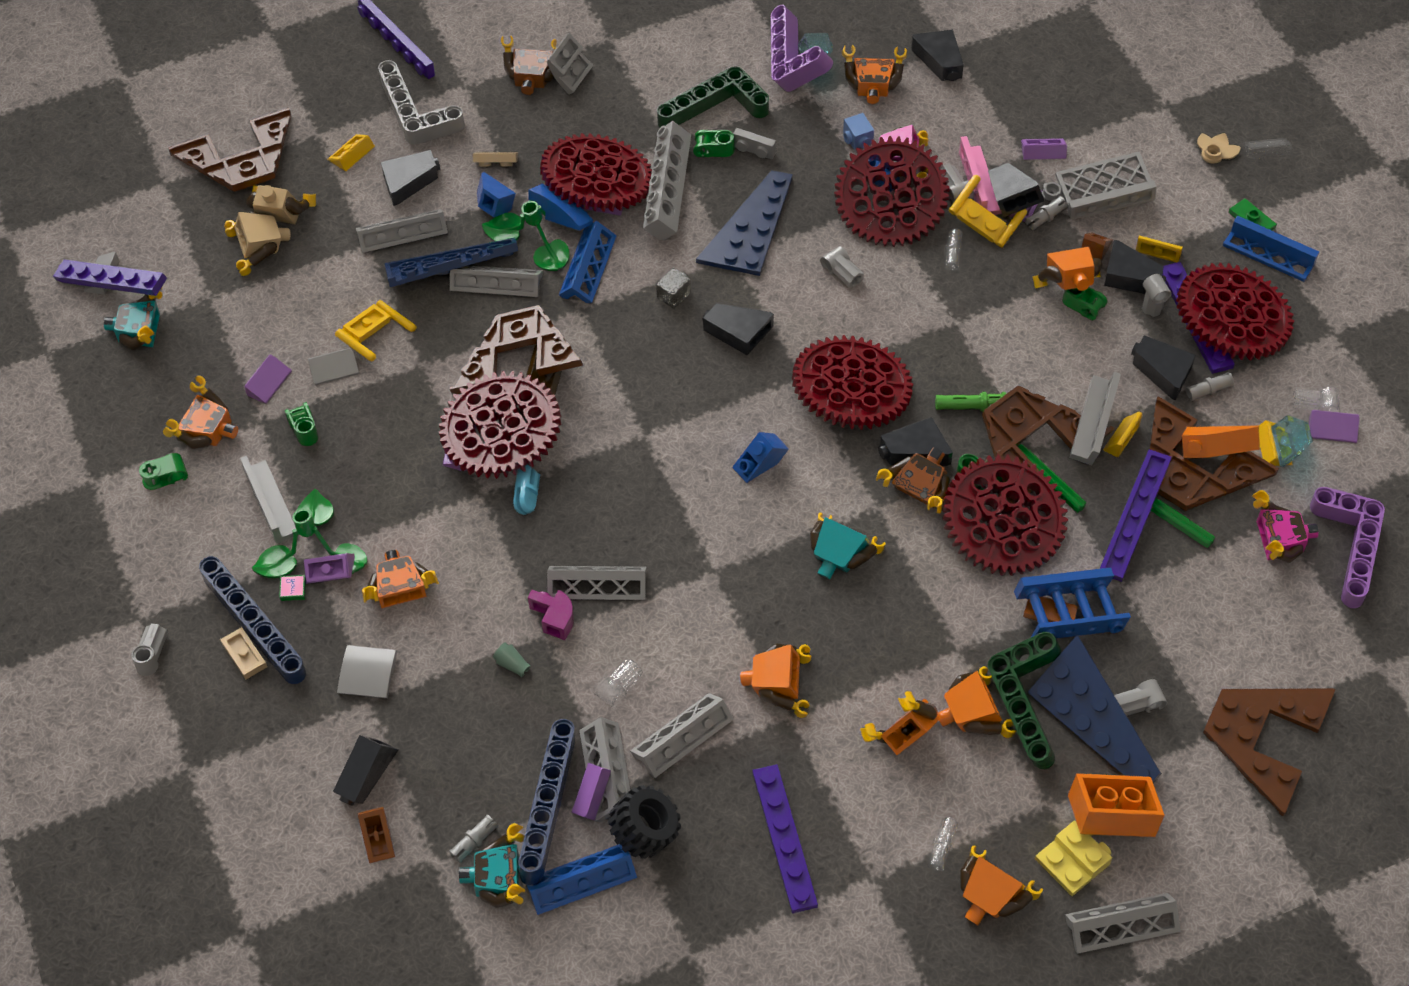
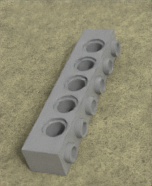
(667, 181)

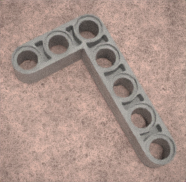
(414, 126)

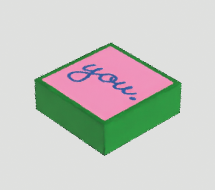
(292, 587)

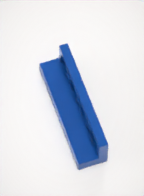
(1275, 244)
(584, 258)
(582, 878)

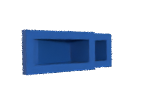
(559, 210)

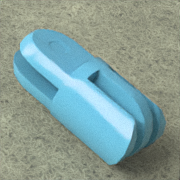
(526, 490)

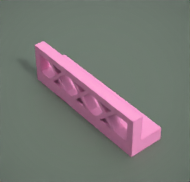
(975, 164)

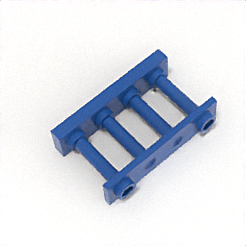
(1075, 583)

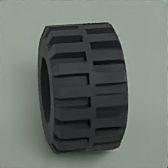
(633, 833)

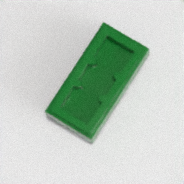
(1250, 212)

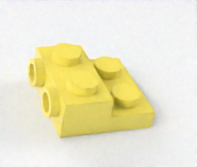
(1074, 858)

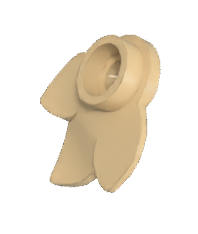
(1216, 148)

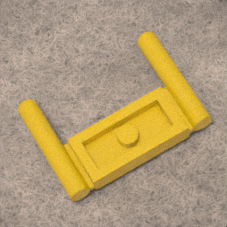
(981, 219)
(367, 324)

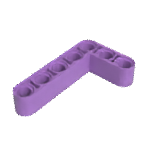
(788, 67)
(1354, 511)

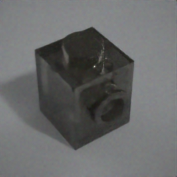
(673, 288)

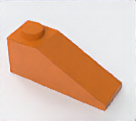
(1219, 440)

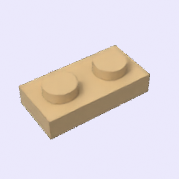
(487, 158)
(243, 653)

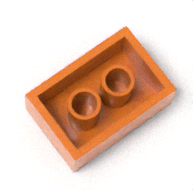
(1115, 805)

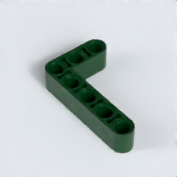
(713, 91)
(1019, 699)

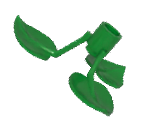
(505, 226)
(312, 511)

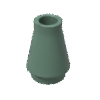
(510, 659)

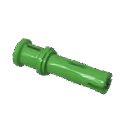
(957, 402)

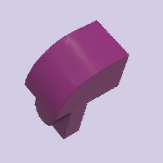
(557, 610)

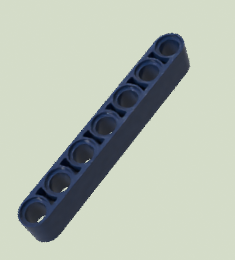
(257, 628)
(547, 810)

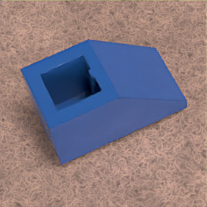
(494, 196)
(760, 455)

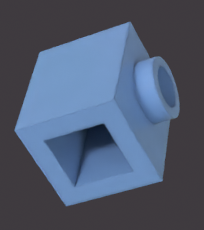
(858, 131)

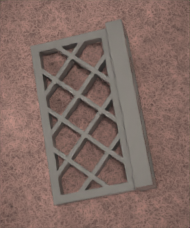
(1111, 198)

